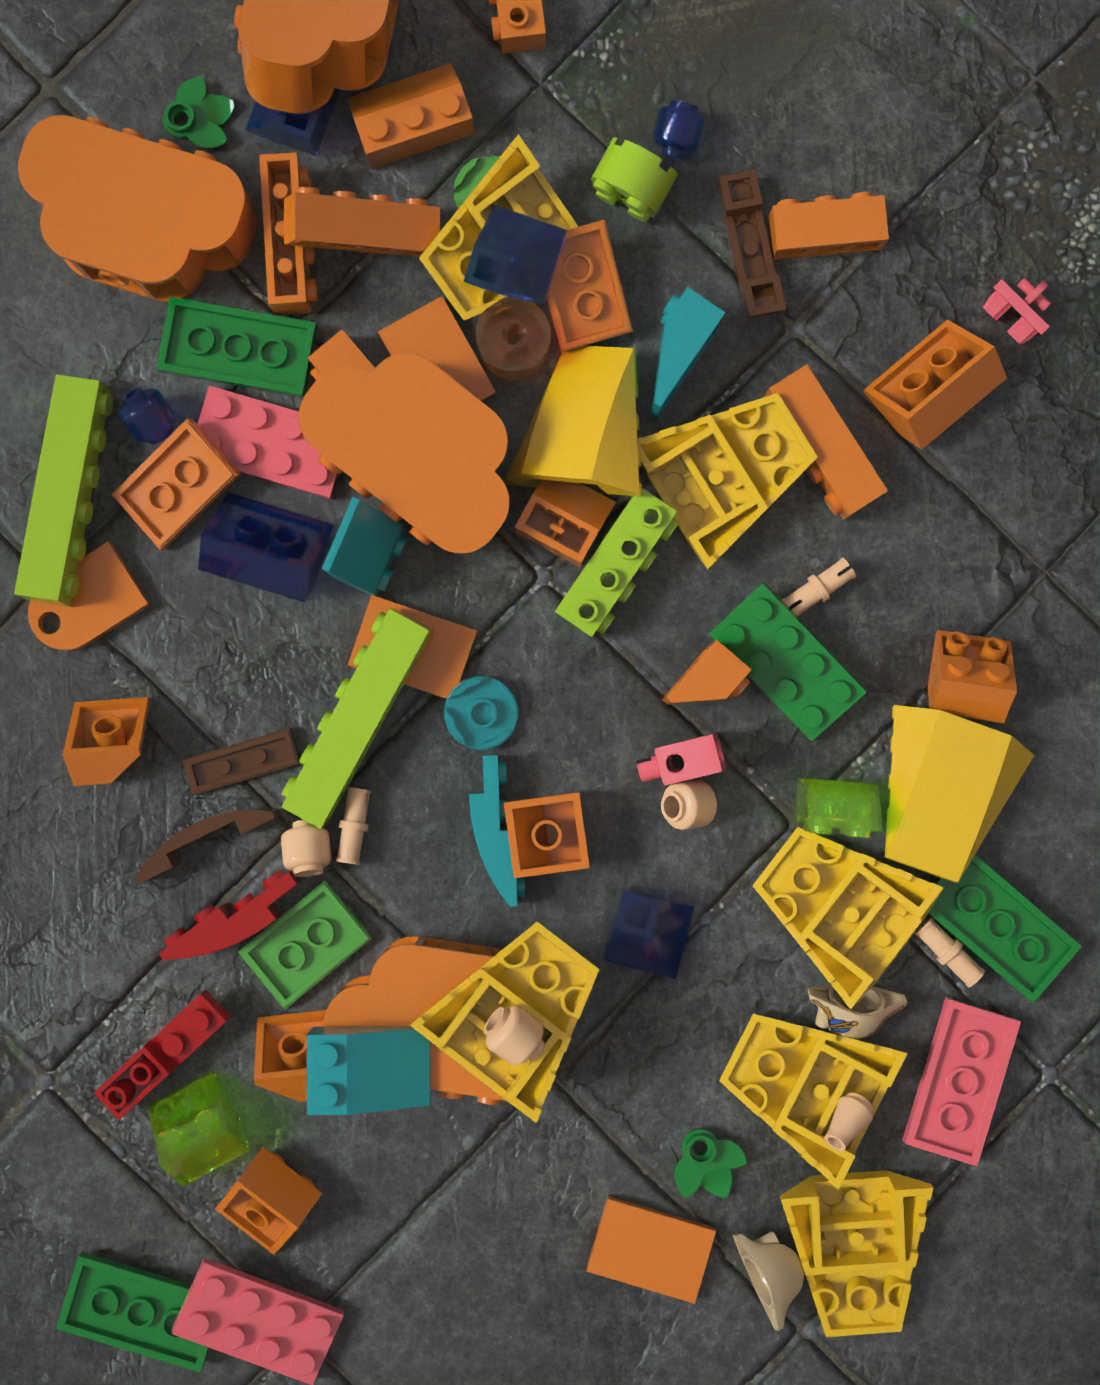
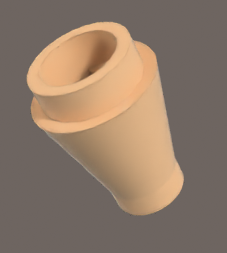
(850, 1118)

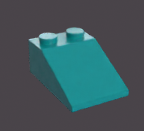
(687, 331)
(365, 548)
(366, 1069)

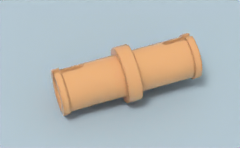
(819, 587)
(353, 826)
(949, 952)

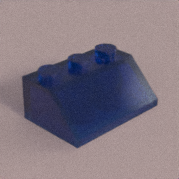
(264, 547)

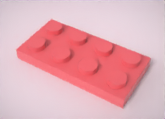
(264, 442)
(961, 1081)
(257, 1321)

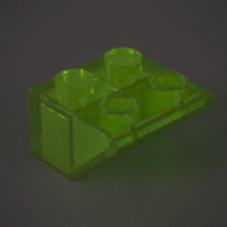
(838, 804)
(197, 1129)

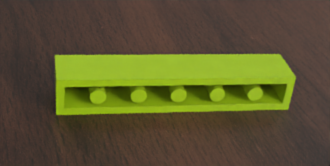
(64, 491)
(356, 718)

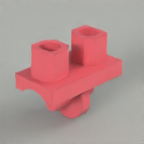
(1030, 322)

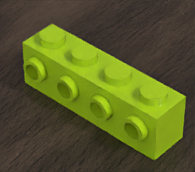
(616, 562)

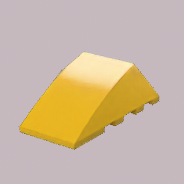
(510, 183)
(585, 424)
(725, 470)
(946, 788)
(844, 909)
(538, 976)
(796, 1079)
(858, 1246)

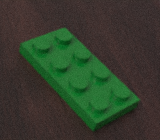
(236, 347)
(789, 661)
(1003, 929)
(128, 1311)

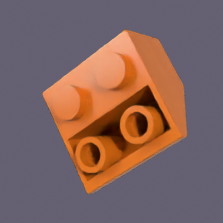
(564, 519)
(972, 676)

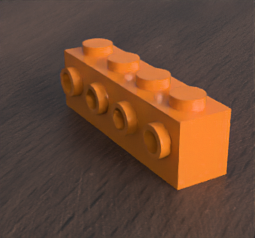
(519, 25)
(359, 224)
(287, 267)
(840, 463)

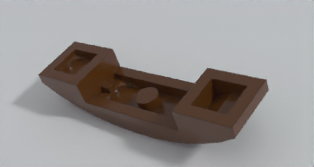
(750, 244)
(165, 857)

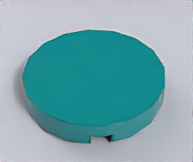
(481, 712)

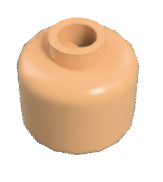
(689, 804)
(305, 849)
(514, 1035)

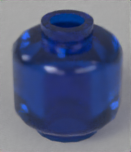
(678, 129)
(147, 415)

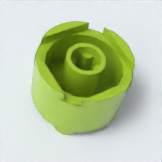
(633, 178)

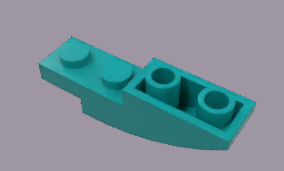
(493, 842)

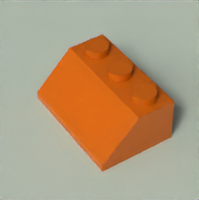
(411, 116)
(936, 383)

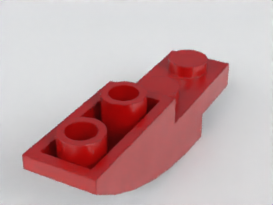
(222, 928)
(162, 1054)

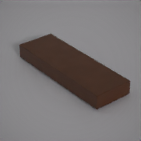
(241, 761)

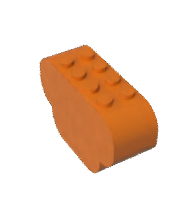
(307, 48)
(135, 207)
(414, 446)
(406, 984)

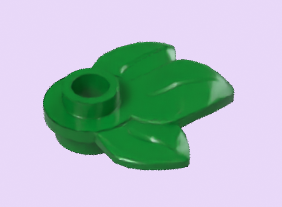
(204, 113)
(708, 1167)

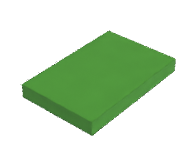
(305, 944)

